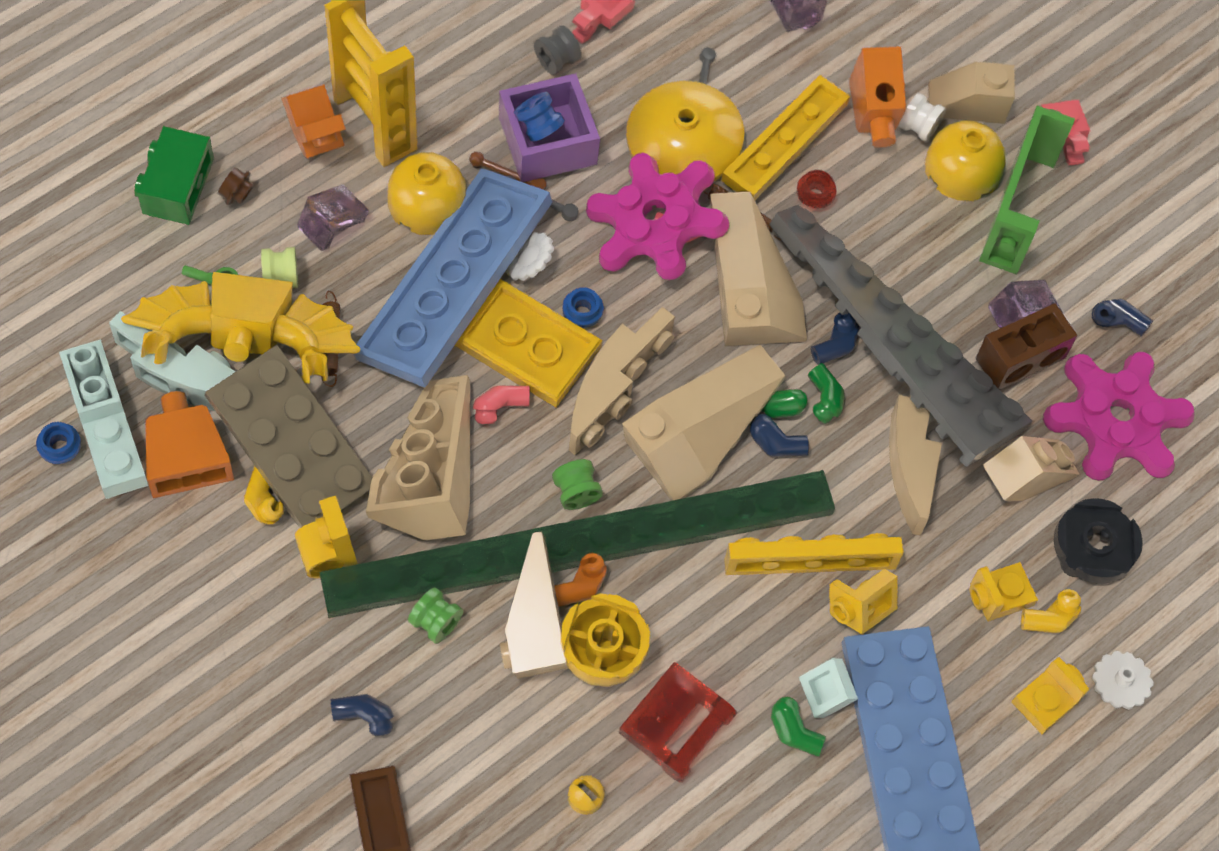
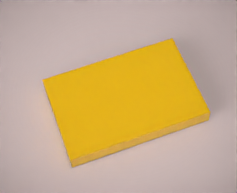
(529, 343)

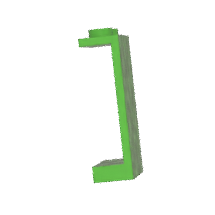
(1011, 231)

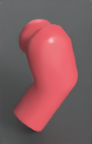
(496, 398)

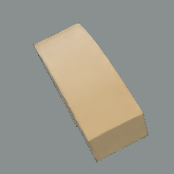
(912, 462)

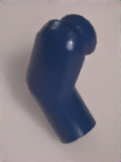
(1119, 313)
(841, 341)
(774, 441)
(367, 708)

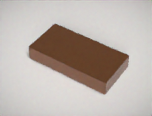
(380, 810)

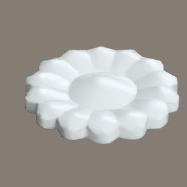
(531, 257)
(1122, 680)

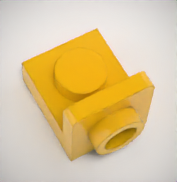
(1002, 591)
(866, 604)
(1051, 695)

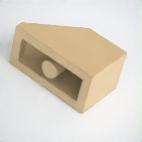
(975, 92)

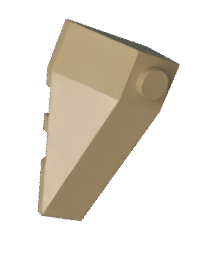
(753, 281)
(696, 425)
(428, 475)

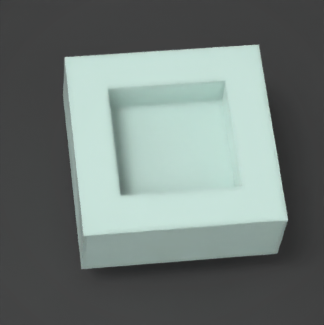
(828, 688)

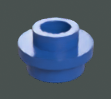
(583, 298)
(58, 432)

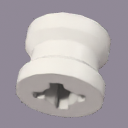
(922, 117)

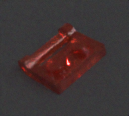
(665, 712)

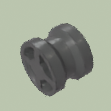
(557, 49)

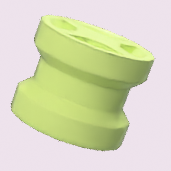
(280, 265)

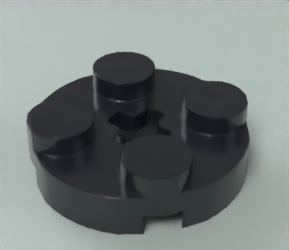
(1093, 564)

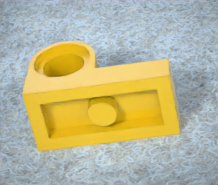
(325, 541)

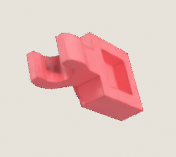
(599, 11)
(1077, 138)

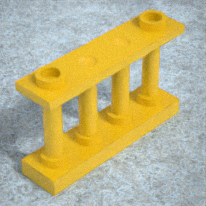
(374, 78)

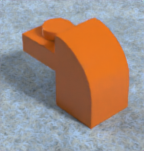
(314, 121)

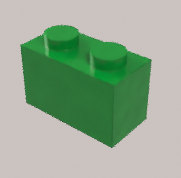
(174, 175)

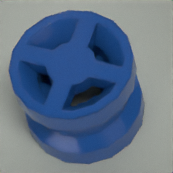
(539, 116)

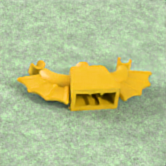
(243, 319)

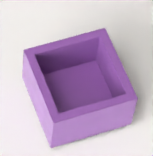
(566, 149)

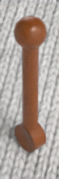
(477, 159)

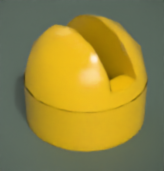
(580, 800)

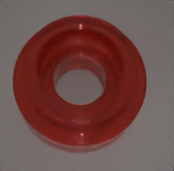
(816, 180)

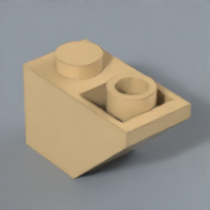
(1031, 467)

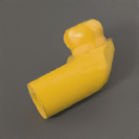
(260, 501)
(1056, 617)

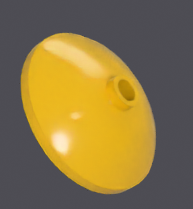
(711, 136)

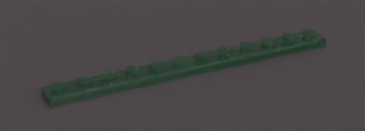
(609, 535)

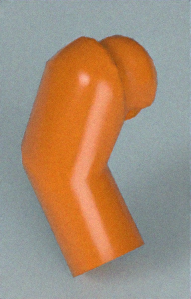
(585, 583)

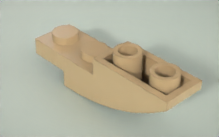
(610, 378)

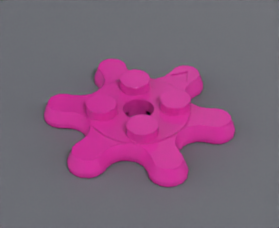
(663, 237)
(1112, 438)

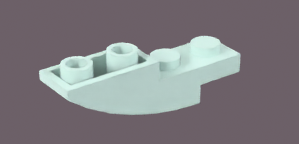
(182, 372)
(103, 419)

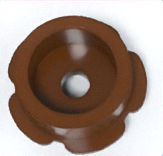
(236, 186)

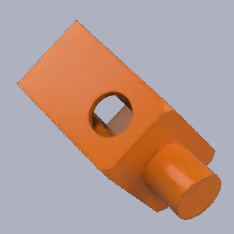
(878, 93)
(184, 448)

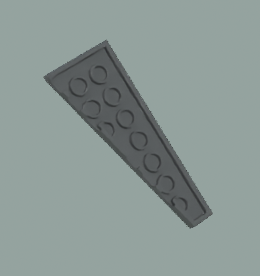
(906, 344)

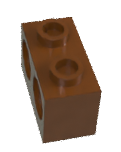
(1026, 346)

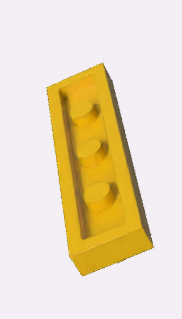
(786, 137)
(828, 554)

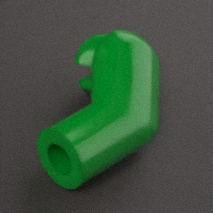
(786, 403)

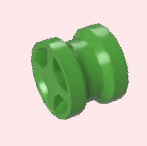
(577, 484)
(435, 615)

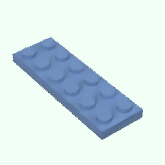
(452, 277)
(909, 742)

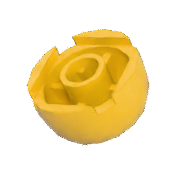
(965, 160)
(425, 192)
(605, 640)

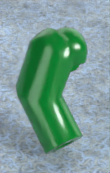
(831, 395)
(791, 728)

